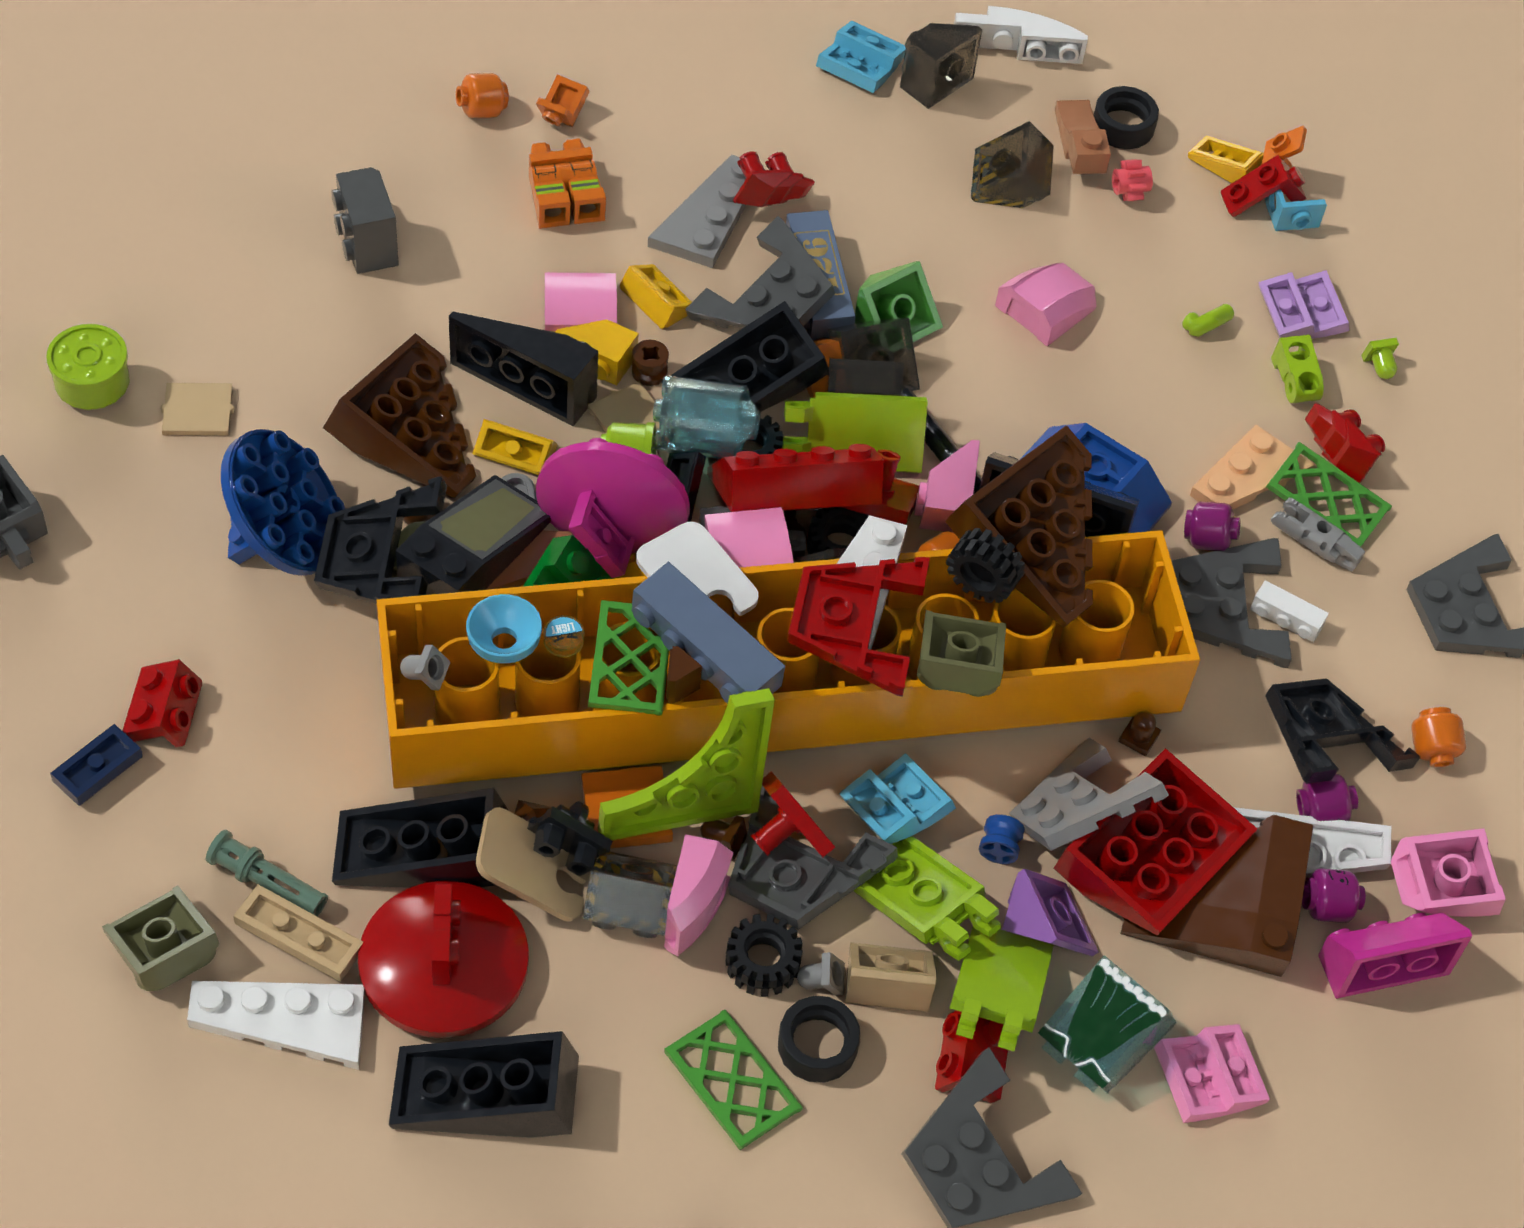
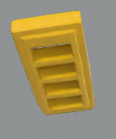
(1236, 161)

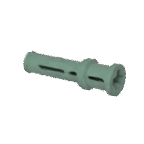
(247, 869)

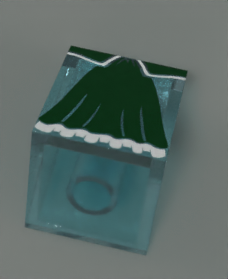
(1106, 1026)

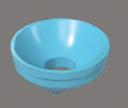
(504, 615)

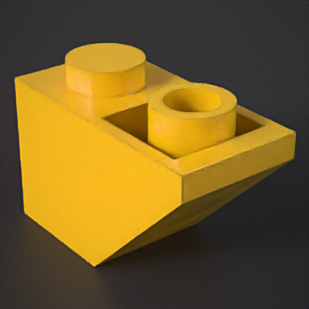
(613, 345)

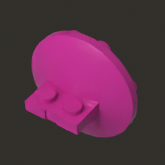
(611, 499)

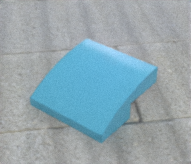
(862, 56)
(897, 800)

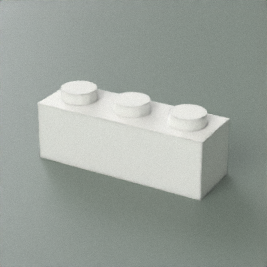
(1289, 611)

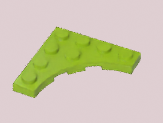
(712, 785)

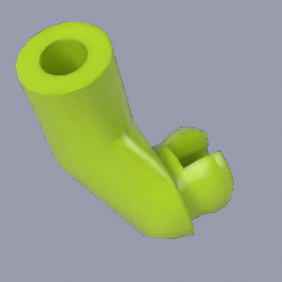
(1200, 325)

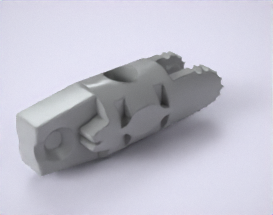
(1318, 534)

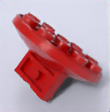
(443, 959)

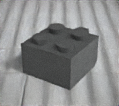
(365, 220)
(19, 517)

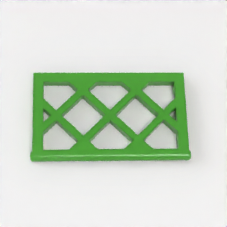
(1324, 470)
(602, 671)
(722, 1110)

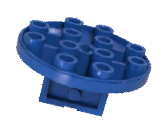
(276, 501)

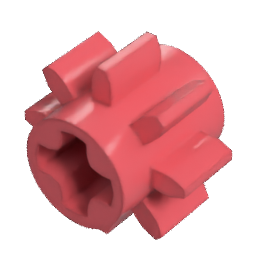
(1132, 180)

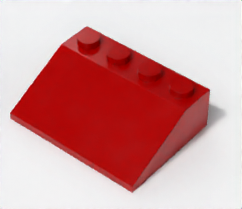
(799, 478)
(1159, 854)

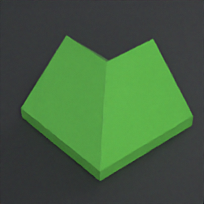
(899, 294)

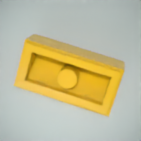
(655, 294)
(513, 447)

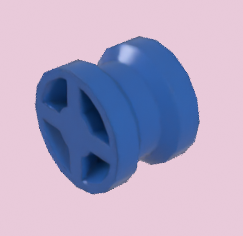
(1001, 839)

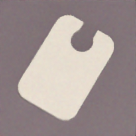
(701, 561)

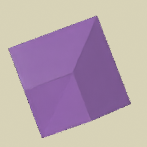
(1047, 912)

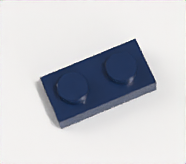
(96, 764)

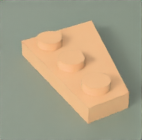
(1246, 470)

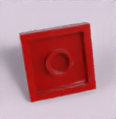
(897, 495)
(789, 820)

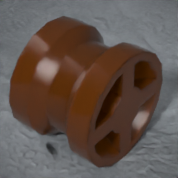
(650, 362)

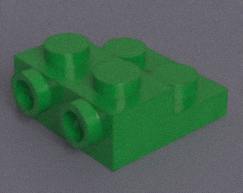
(566, 562)

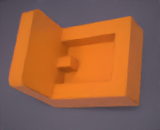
(563, 101)

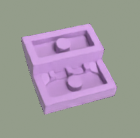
(1304, 305)

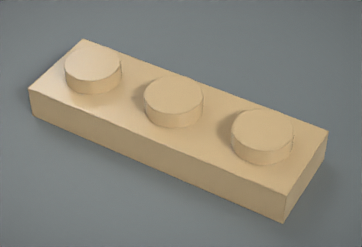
(298, 932)

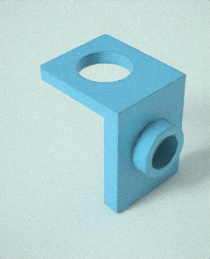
(1294, 214)

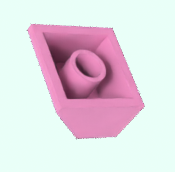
(947, 487)

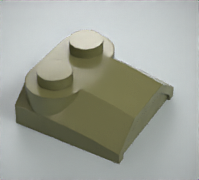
(961, 654)
(163, 940)

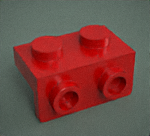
(163, 703)
(960, 1052)

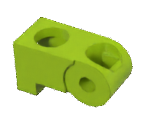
(1299, 369)

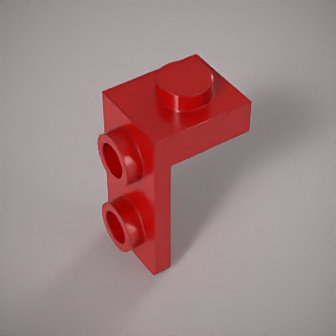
(1261, 183)

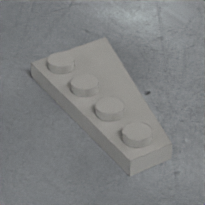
(704, 219)

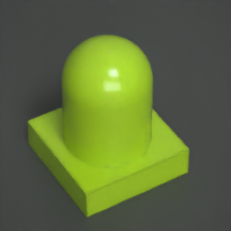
(1381, 355)

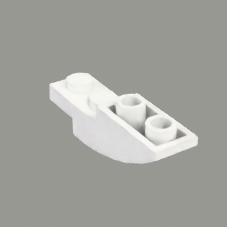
(1028, 33)

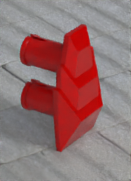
(770, 186)
(1343, 441)

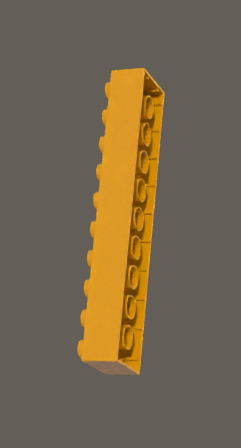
(535, 719)

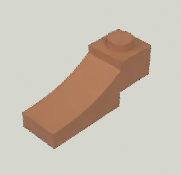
(1081, 137)

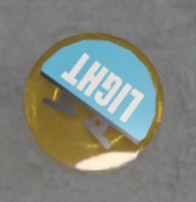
(563, 636)

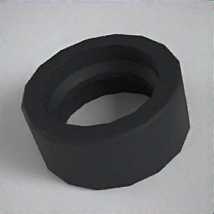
(1129, 100)
(824, 1009)

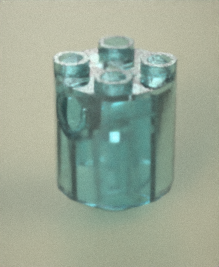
(704, 417)

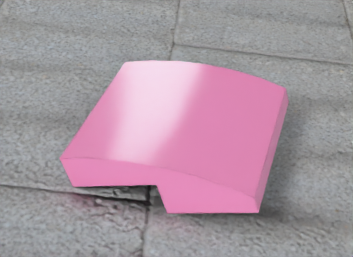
(579, 299)
(752, 536)
(1211, 1073)

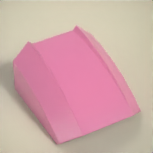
(1047, 300)
(1448, 874)
(696, 891)

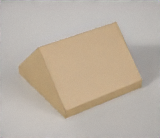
(890, 977)

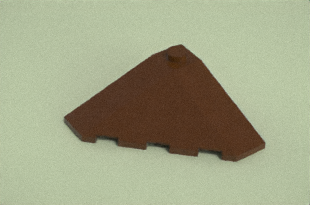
(405, 418)
(1043, 513)
(1249, 905)

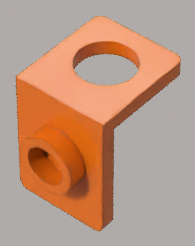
(1285, 145)

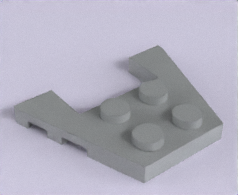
(1069, 805)

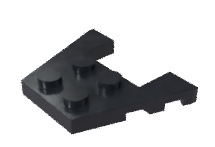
(363, 543)
(1323, 716)

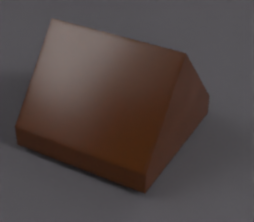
(683, 675)

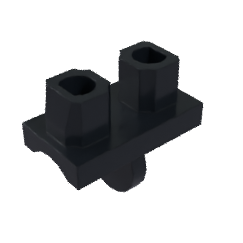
(572, 832)

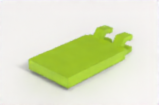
(867, 419)
(931, 898)
(1001, 983)

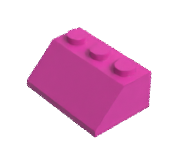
(1392, 953)

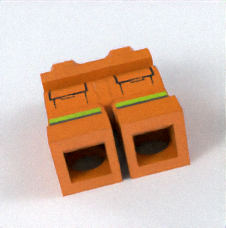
(565, 182)

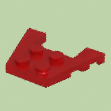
(838, 613)

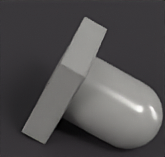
(428, 667)
(824, 975)

